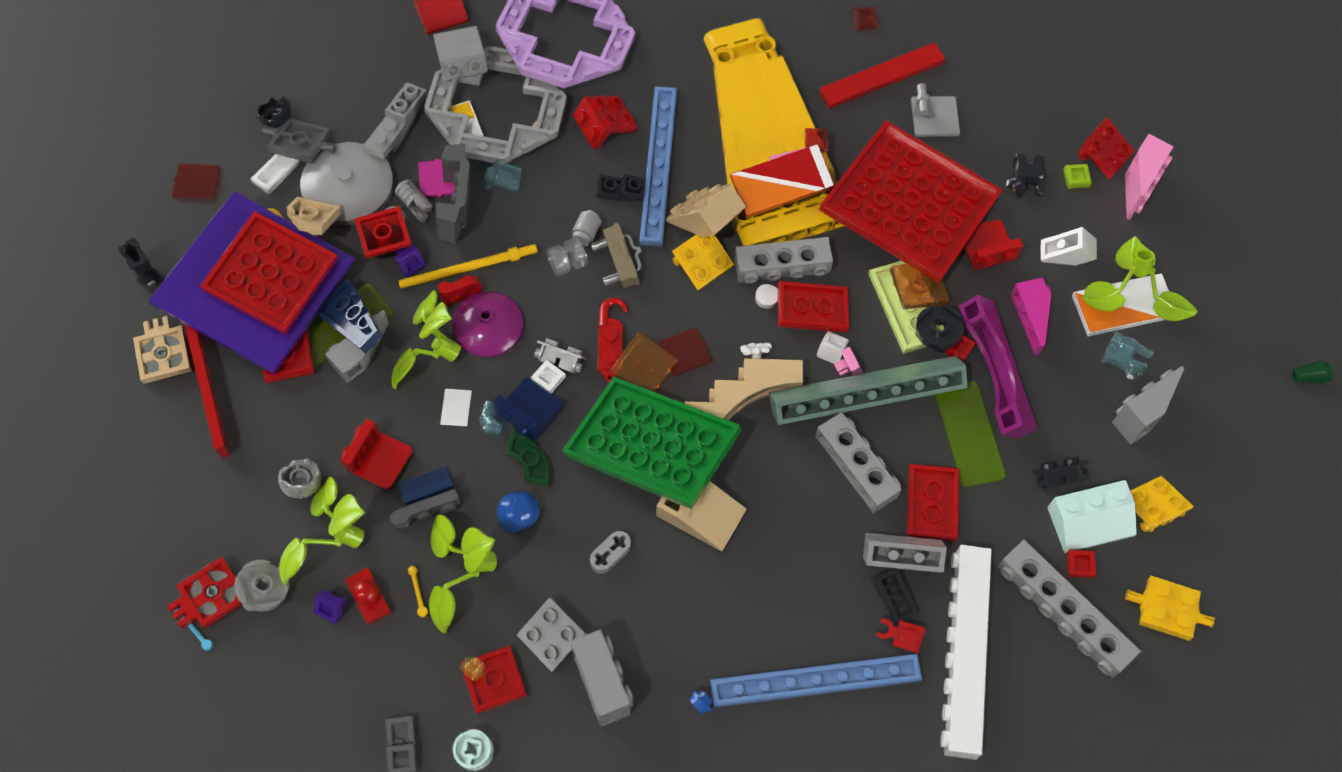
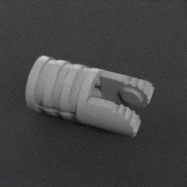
(414, 199)

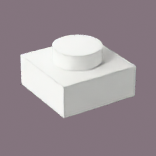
(548, 376)

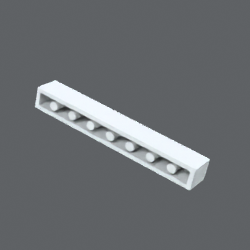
(967, 653)

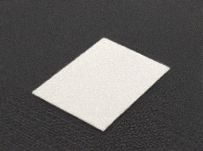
(456, 407)

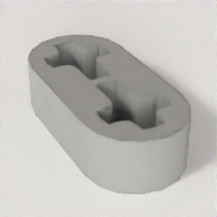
(606, 548)

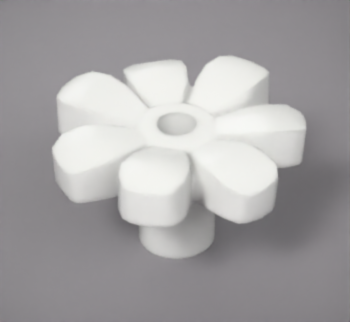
(756, 350)

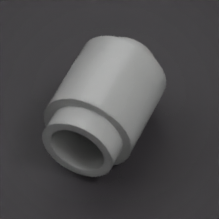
(586, 227)

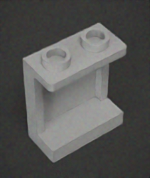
(460, 53)

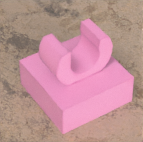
(848, 364)

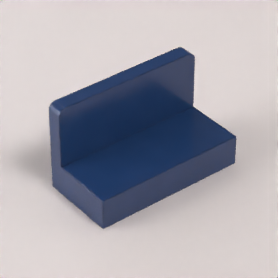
(426, 486)

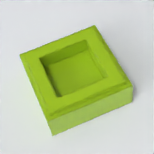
(1077, 176)

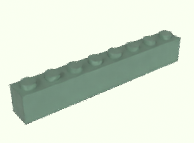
(868, 390)

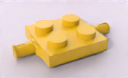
(1170, 608)

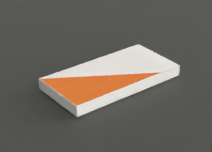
(1135, 311)

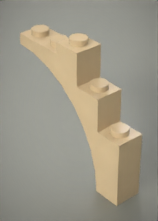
(753, 383)

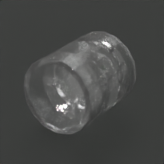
(559, 260)

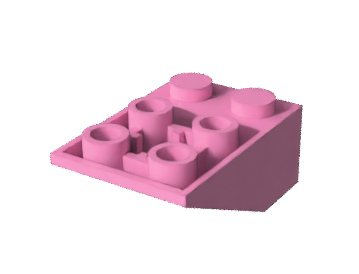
(1145, 172)

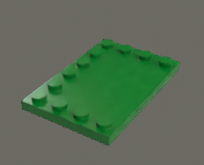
(652, 442)

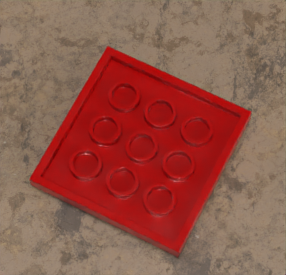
(269, 272)

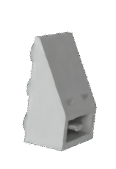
(1144, 411)

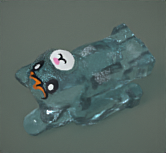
(1123, 355)

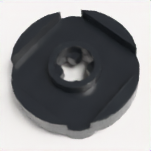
(935, 339)

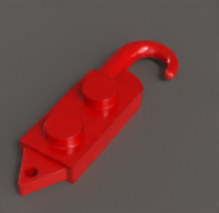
(610, 338)

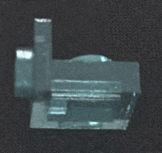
(502, 175)

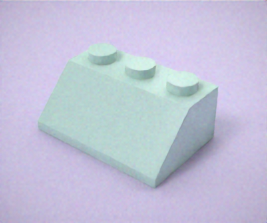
(1094, 516)

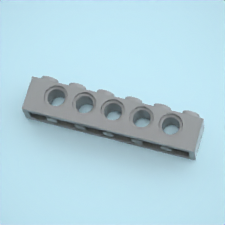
(1082, 611)

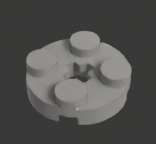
(254, 598)

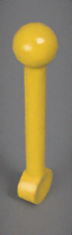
(422, 611)

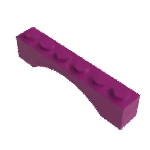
(1011, 400)

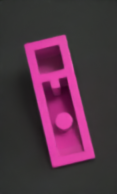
(1033, 306)

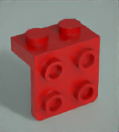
(601, 116)
(991, 246)
(375, 456)

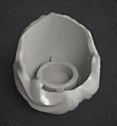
(300, 479)

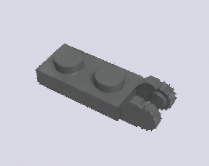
(424, 509)

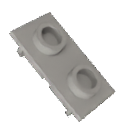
(569, 358)

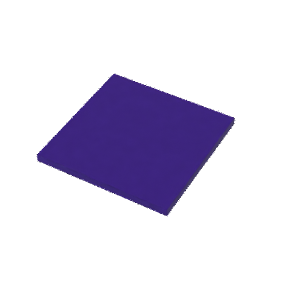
(251, 339)

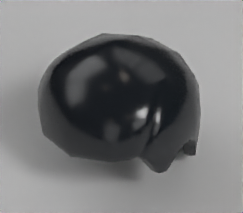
(274, 112)

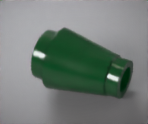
(1316, 372)

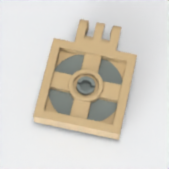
(161, 351)

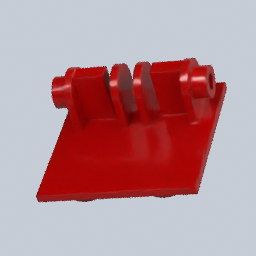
(1106, 148)

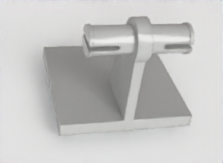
(934, 114)

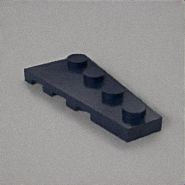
(350, 317)

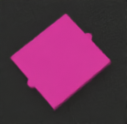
(432, 180)

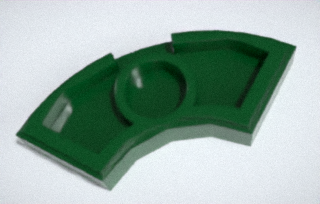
(531, 459)

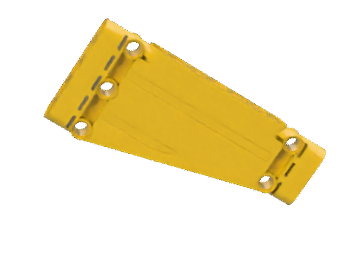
(761, 119)

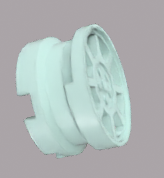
(473, 750)

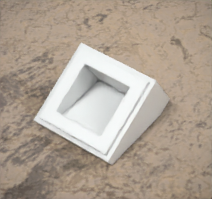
(831, 347)

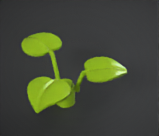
(1140, 261)
(442, 345)
(341, 527)
(477, 559)

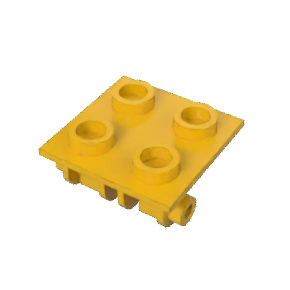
(702, 259)
(1158, 503)

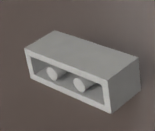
(904, 552)

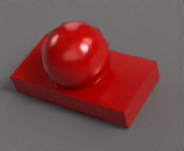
(367, 596)

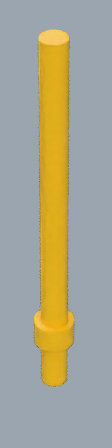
(513, 254)

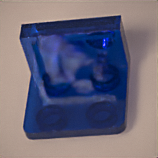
(528, 408)

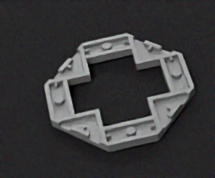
(521, 138)

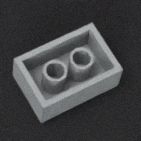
(602, 677)

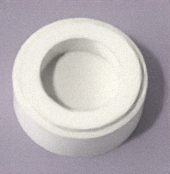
(766, 296)

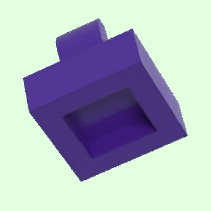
(409, 260)
(329, 606)

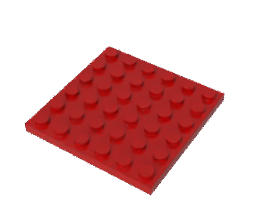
(911, 201)

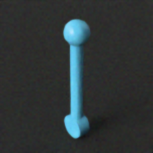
(205, 643)

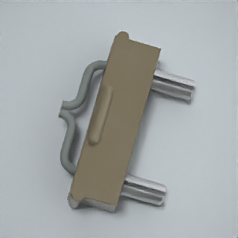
(615, 241)

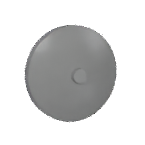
(350, 180)

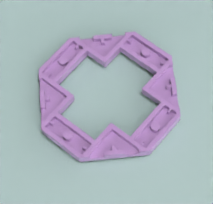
(585, 65)

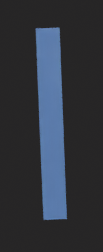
(658, 167)
(815, 680)

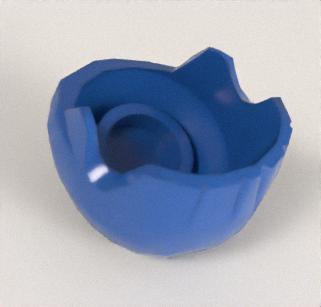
(517, 511)

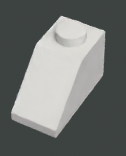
(1069, 248)

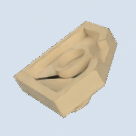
(312, 215)

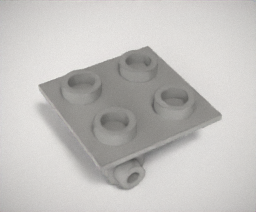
(550, 634)

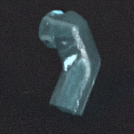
(487, 420)

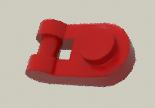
(459, 290)

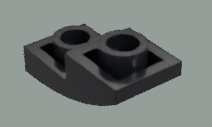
(620, 189)

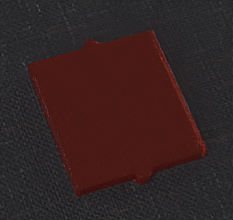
(196, 181)
(687, 349)

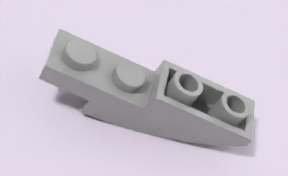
(397, 121)

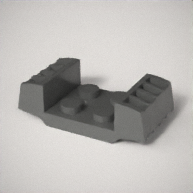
(453, 216)

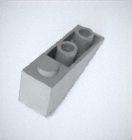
(349, 359)

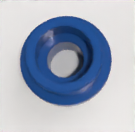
(701, 701)

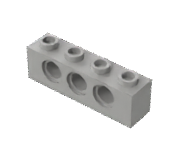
(770, 254)
(874, 495)

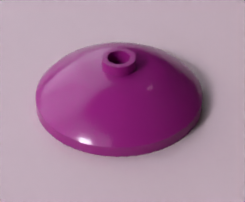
(491, 335)

